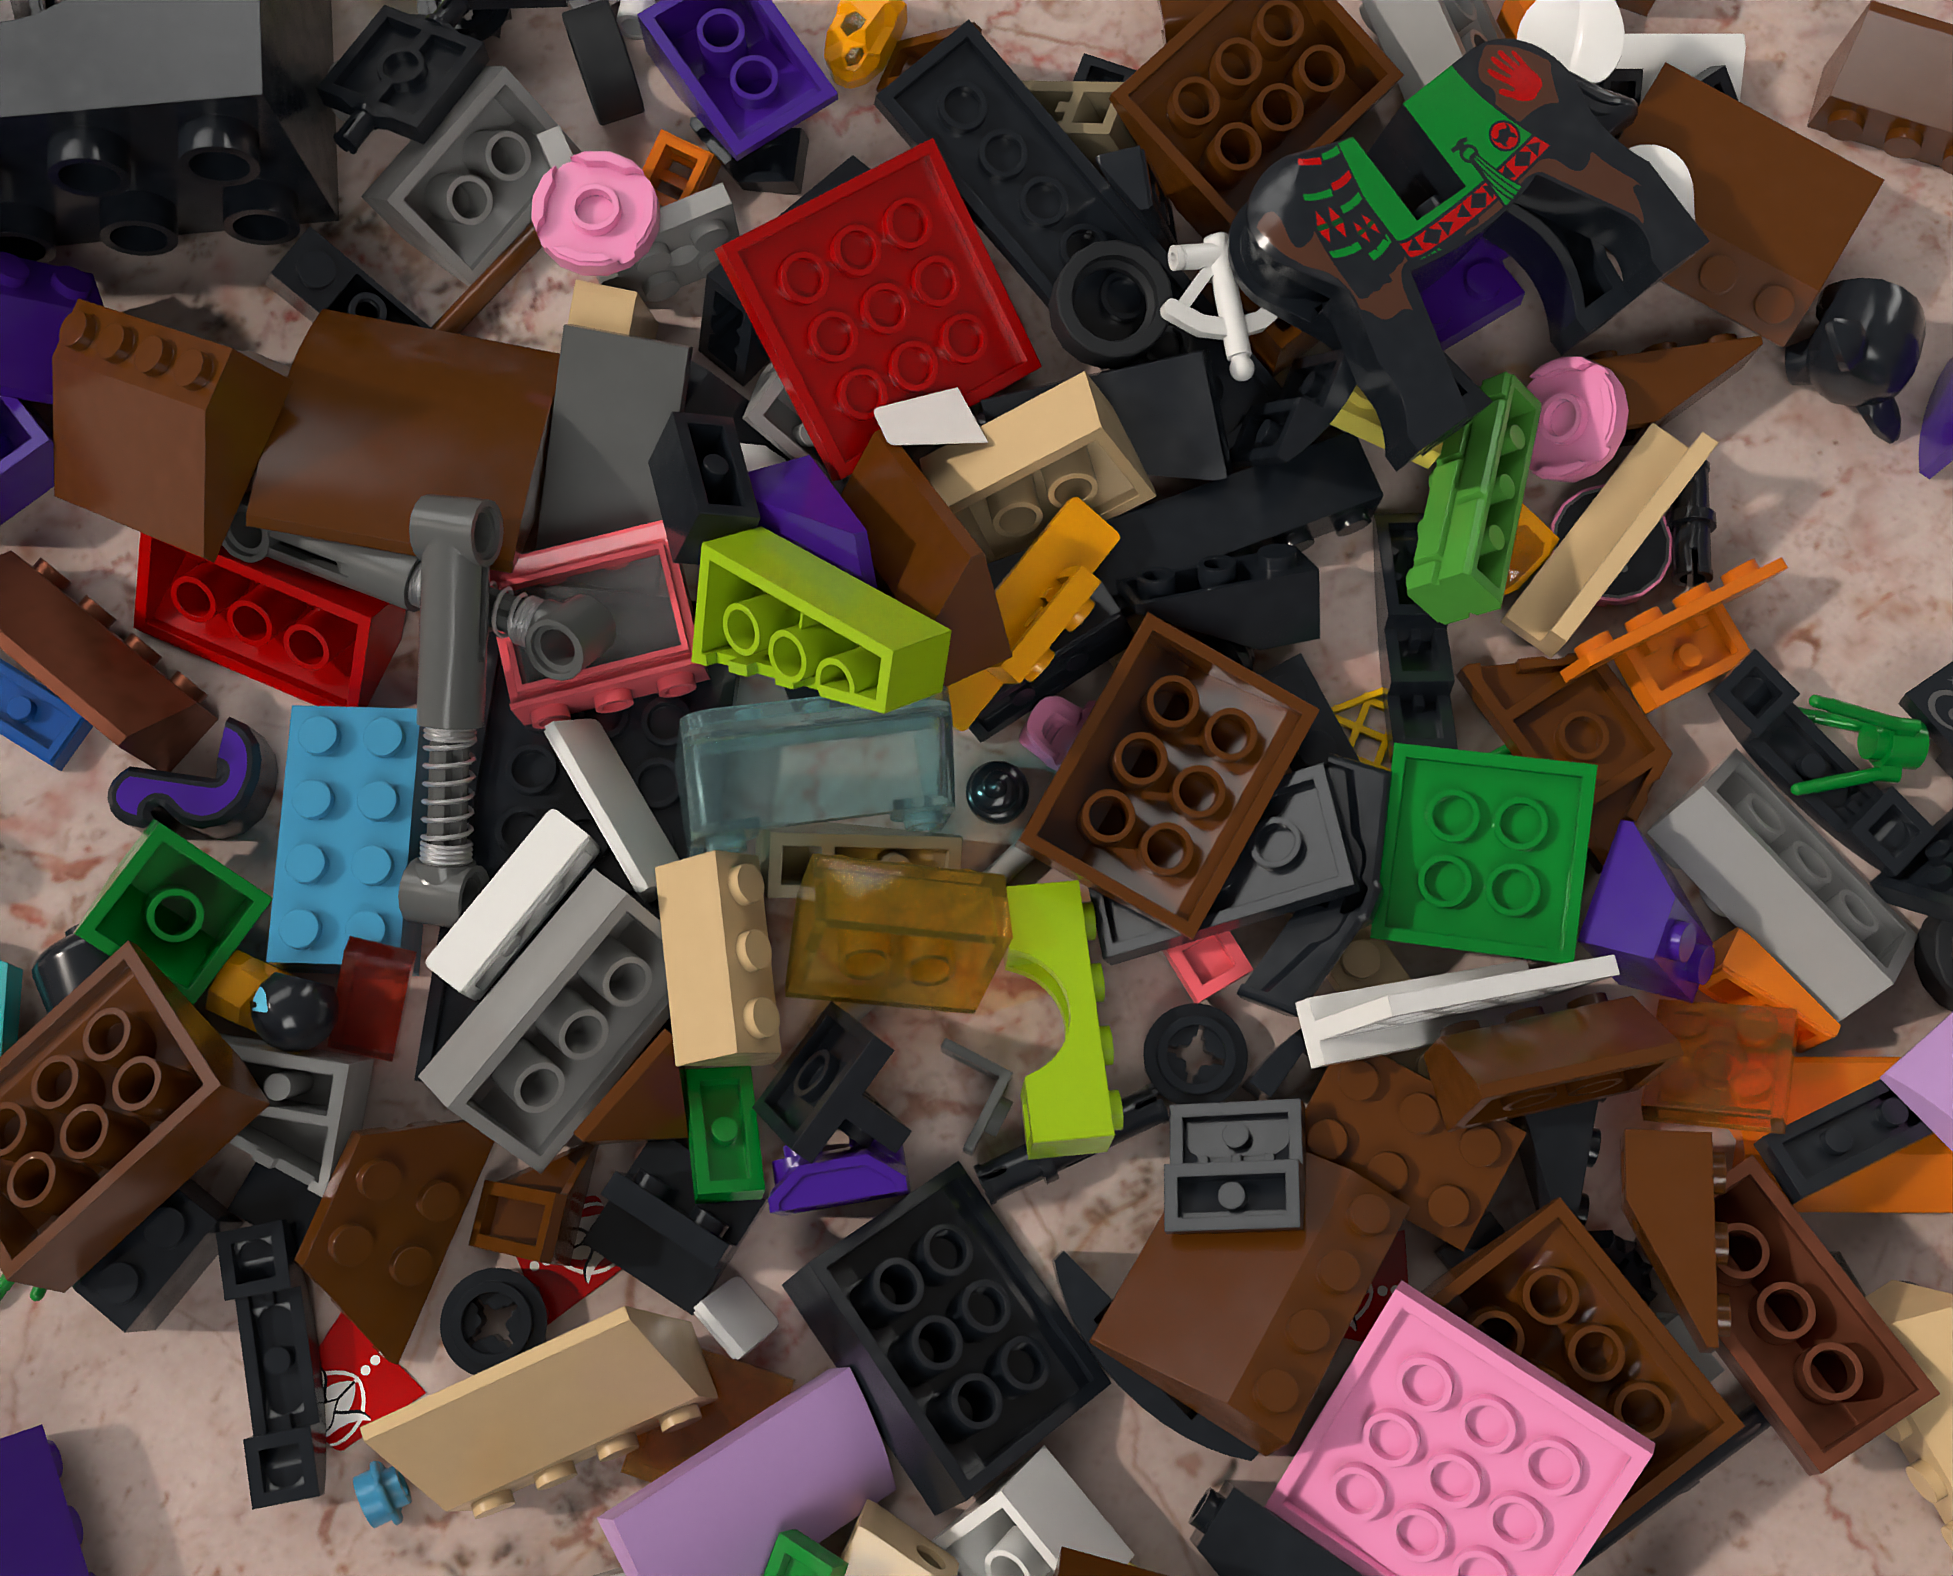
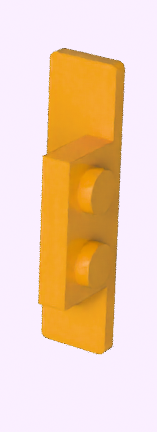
(1038, 601)

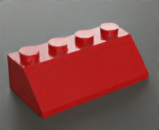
(268, 622)

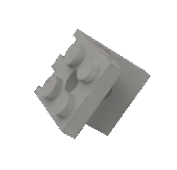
(685, 238)

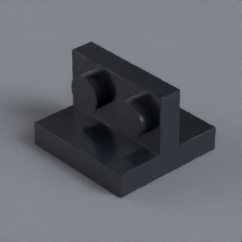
(827, 1086)
(660, 1231)

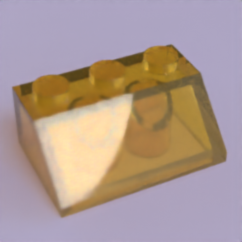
(897, 934)

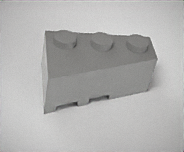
(312, 1108)

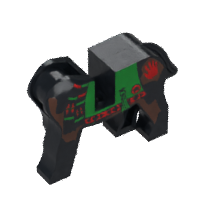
(1484, 150)

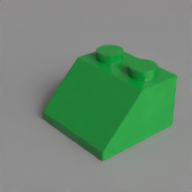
(175, 907)

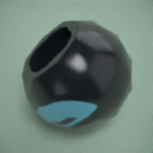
(294, 1012)

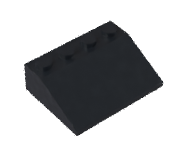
(947, 1337)

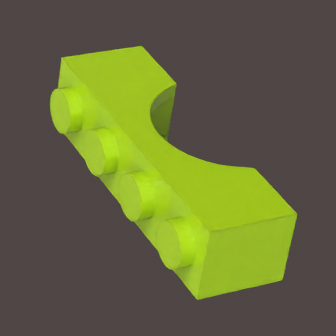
(1067, 1099)

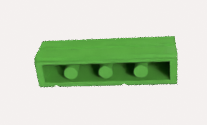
(1475, 506)

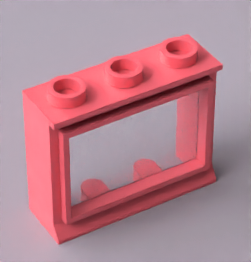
(652, 617)

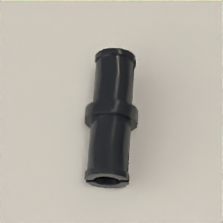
(1690, 526)

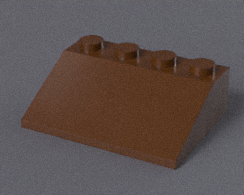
(1245, 92)
(1761, 196)
(158, 425)
(1167, 777)
(109, 1117)
(1253, 1317)
(1577, 1318)

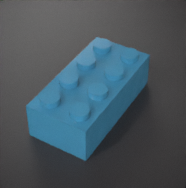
(346, 834)

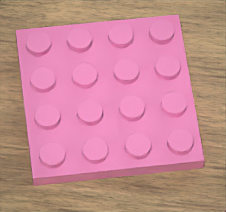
(1455, 1457)

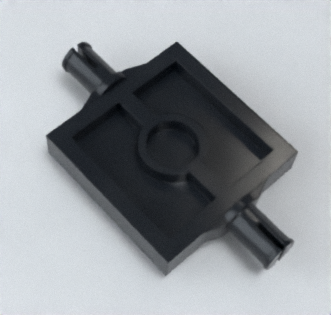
(403, 74)

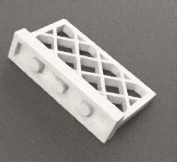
(1413, 1011)

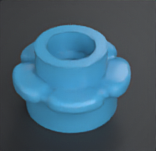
(382, 1494)

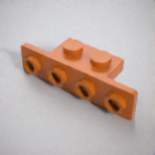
(1677, 650)

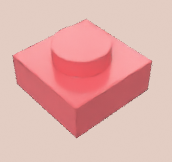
(1208, 965)

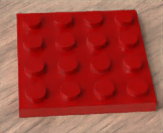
(877, 301)

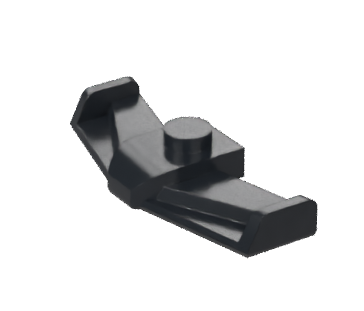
(1322, 932)

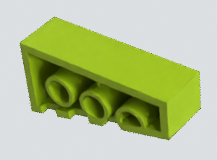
(812, 625)

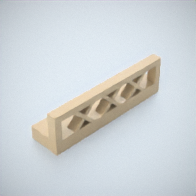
(1605, 538)

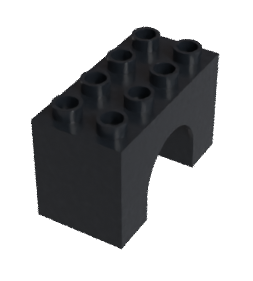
(164, 124)

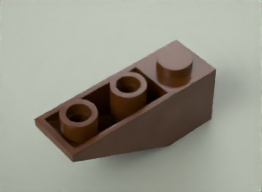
(1672, 378)
(1671, 1208)

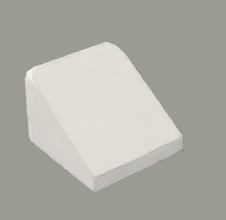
(736, 1317)

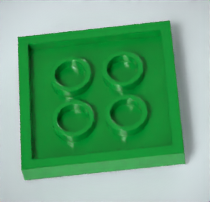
(1485, 852)

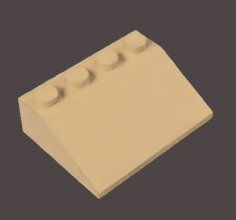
(548, 1411)

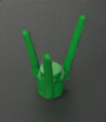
(1882, 739)

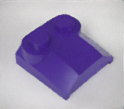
(837, 1178)

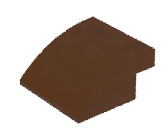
(400, 416)

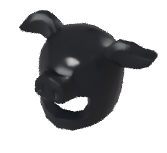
(1862, 349)

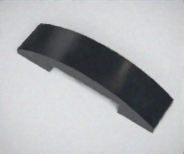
(1792, 749)
(1084, 1302)
(279, 1362)

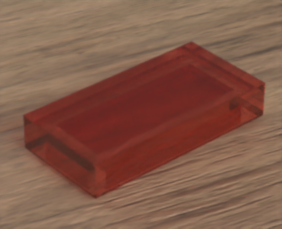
(372, 998)

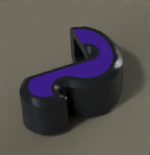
(206, 805)

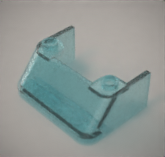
(811, 765)

